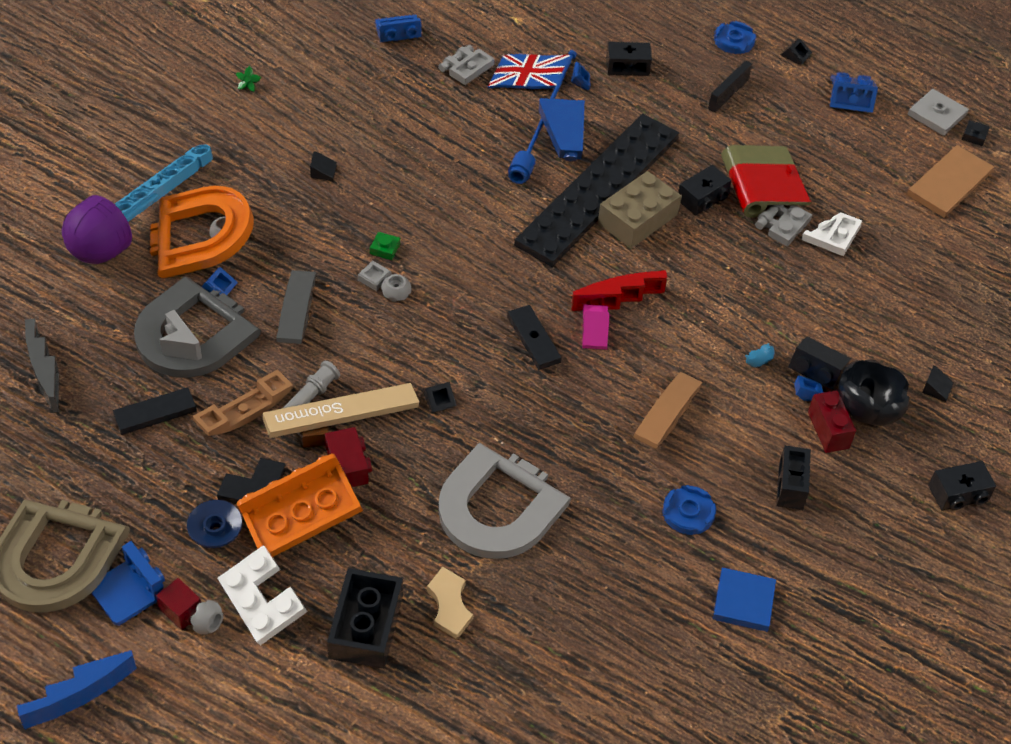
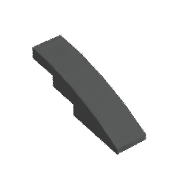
(296, 307)
(43, 365)

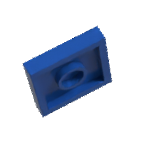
(744, 599)

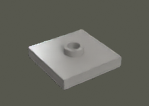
(938, 112)

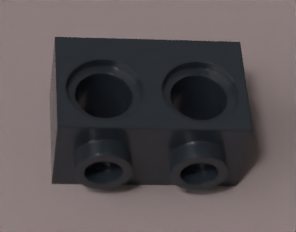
(793, 477)

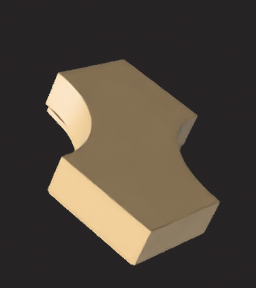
(447, 591)

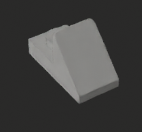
(180, 340)

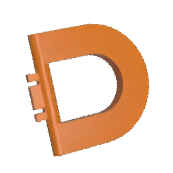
(207, 253)

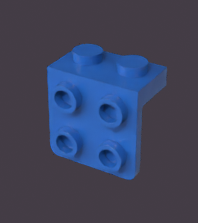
(129, 586)

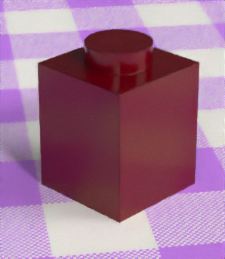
(178, 603)

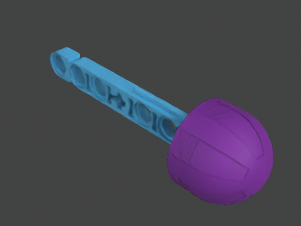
(101, 231)

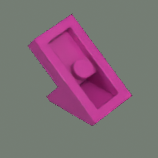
(595, 327)

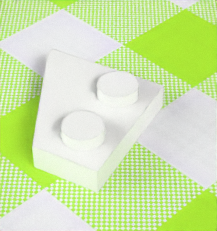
(834, 233)

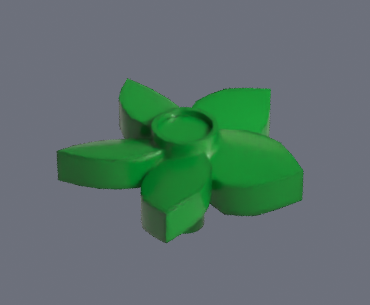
(248, 79)

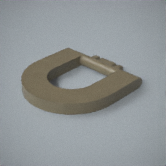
(74, 584)

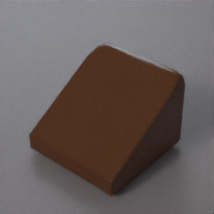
(314, 437)

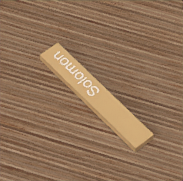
(340, 410)

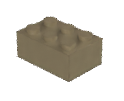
(639, 209)

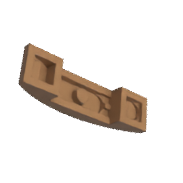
(246, 408)

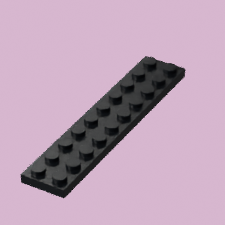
(579, 204)

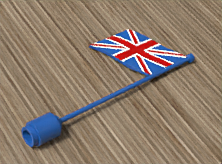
(530, 73)

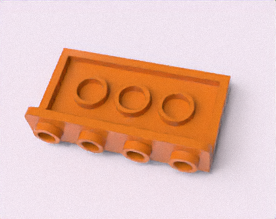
(299, 505)

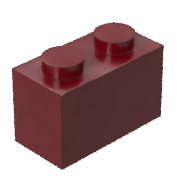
(831, 421)
(350, 454)

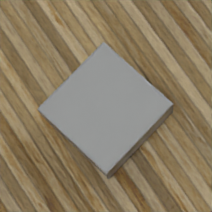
(373, 275)

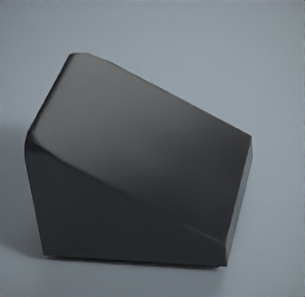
(797, 52)
(322, 167)
(938, 385)
(439, 397)

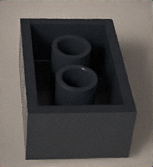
(365, 618)

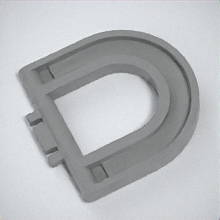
(504, 540)

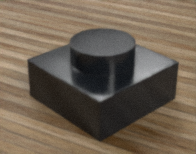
(975, 133)

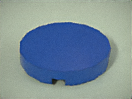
(734, 37)
(689, 510)

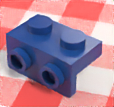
(398, 28)

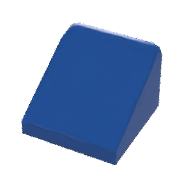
(220, 281)

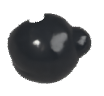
(874, 392)

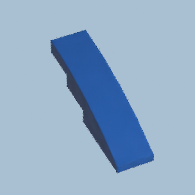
(89, 682)

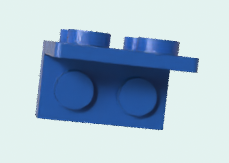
(853, 93)

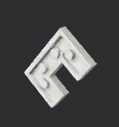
(261, 617)

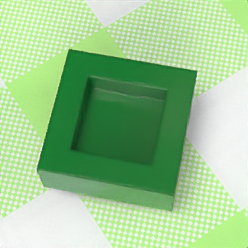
(385, 245)

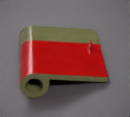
(763, 177)

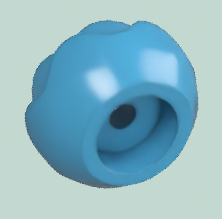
(761, 356)

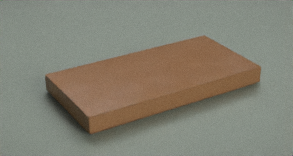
(950, 181)

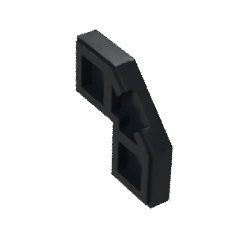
(236, 487)

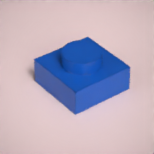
(806, 388)

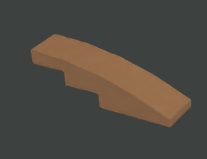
(667, 410)

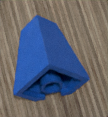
(564, 125)

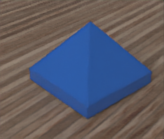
(580, 76)

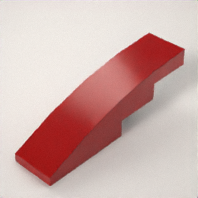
(619, 289)

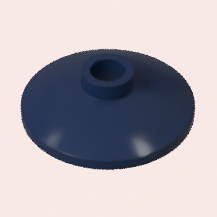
(210, 515)

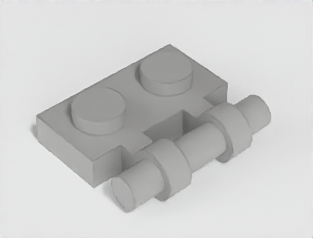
(466, 64)
(789, 224)

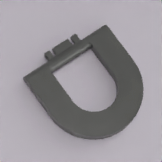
(215, 351)

